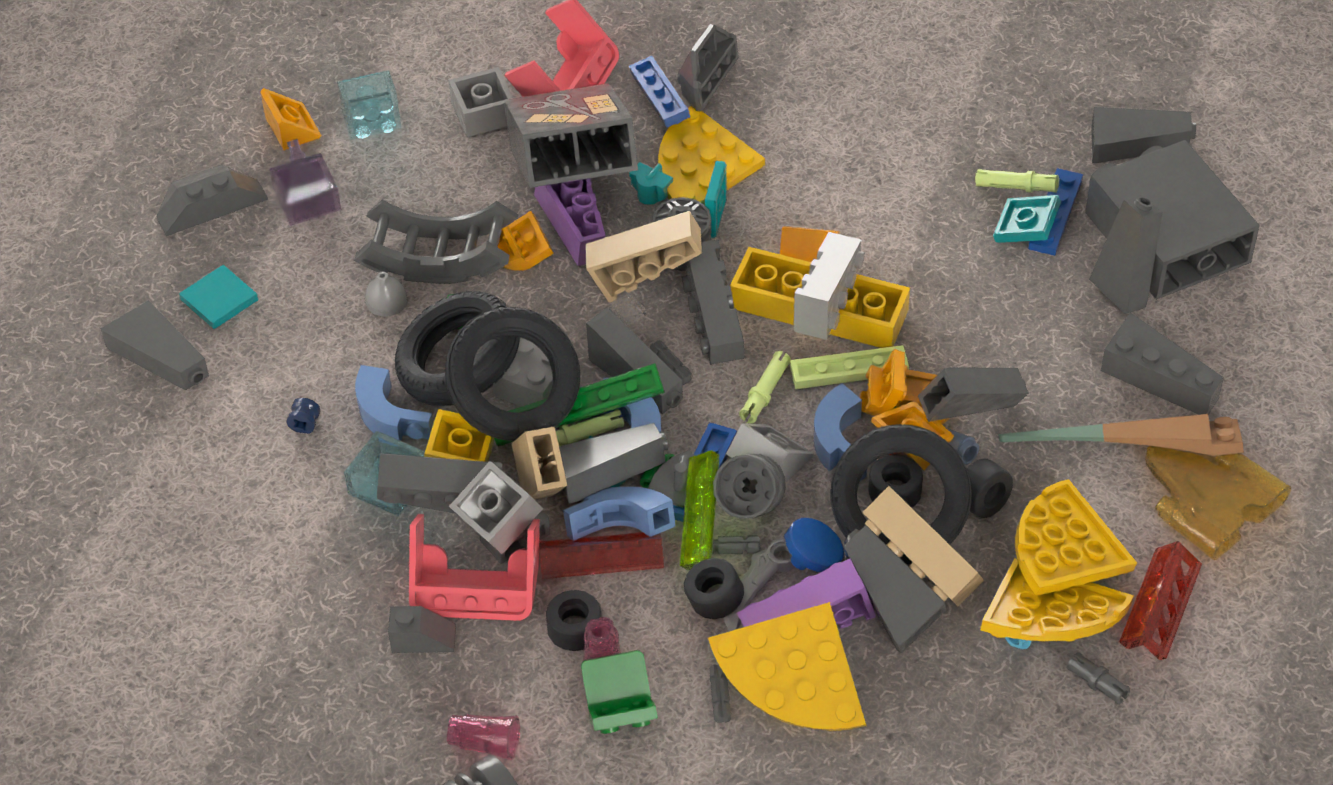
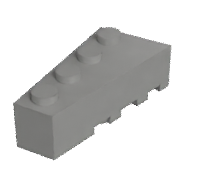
(827, 285)

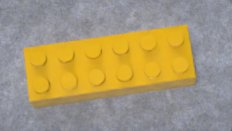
(768, 284)

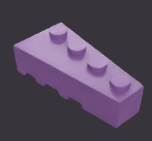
(573, 214)
(835, 585)

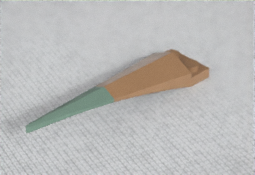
(1184, 433)

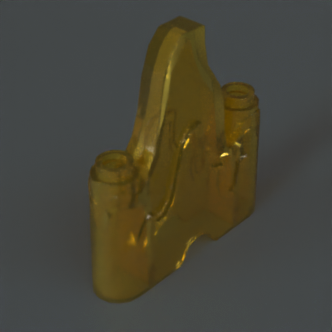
(1212, 499)

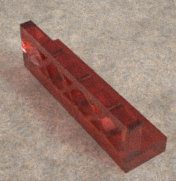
(600, 555)
(1155, 594)

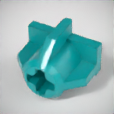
(650, 183)

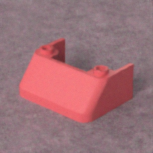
(583, 44)
(472, 592)

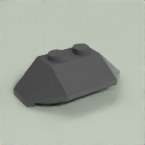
(707, 65)
(207, 197)

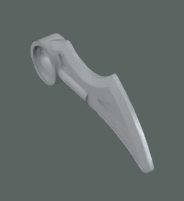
(762, 568)

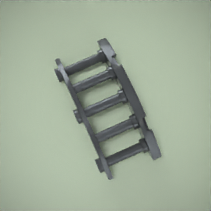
(438, 268)

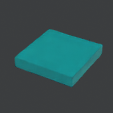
(717, 195)
(1027, 219)
(218, 296)

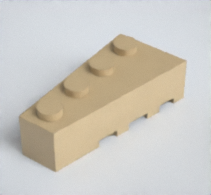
(642, 253)
(923, 546)

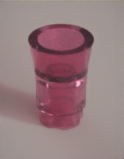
(600, 639)
(485, 734)

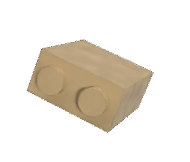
(539, 463)

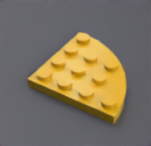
(692, 149)
(1066, 542)
(1054, 615)
(793, 669)

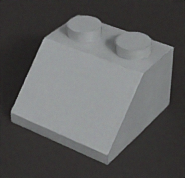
(770, 442)
(496, 507)

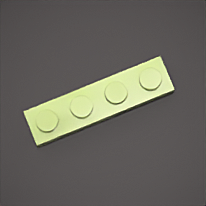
(838, 367)

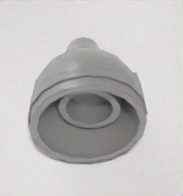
(385, 295)

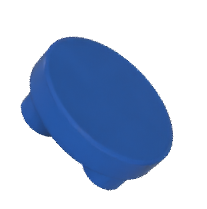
(813, 545)

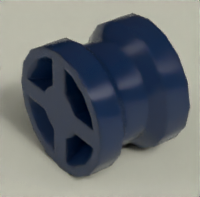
(303, 415)

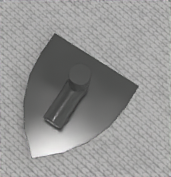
(672, 478)

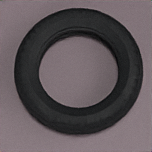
(431, 327)
(539, 331)
(901, 439)

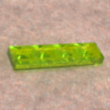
(699, 509)

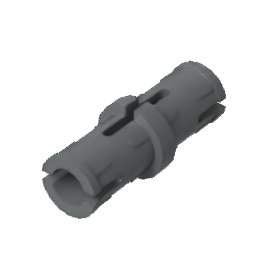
(1098, 678)

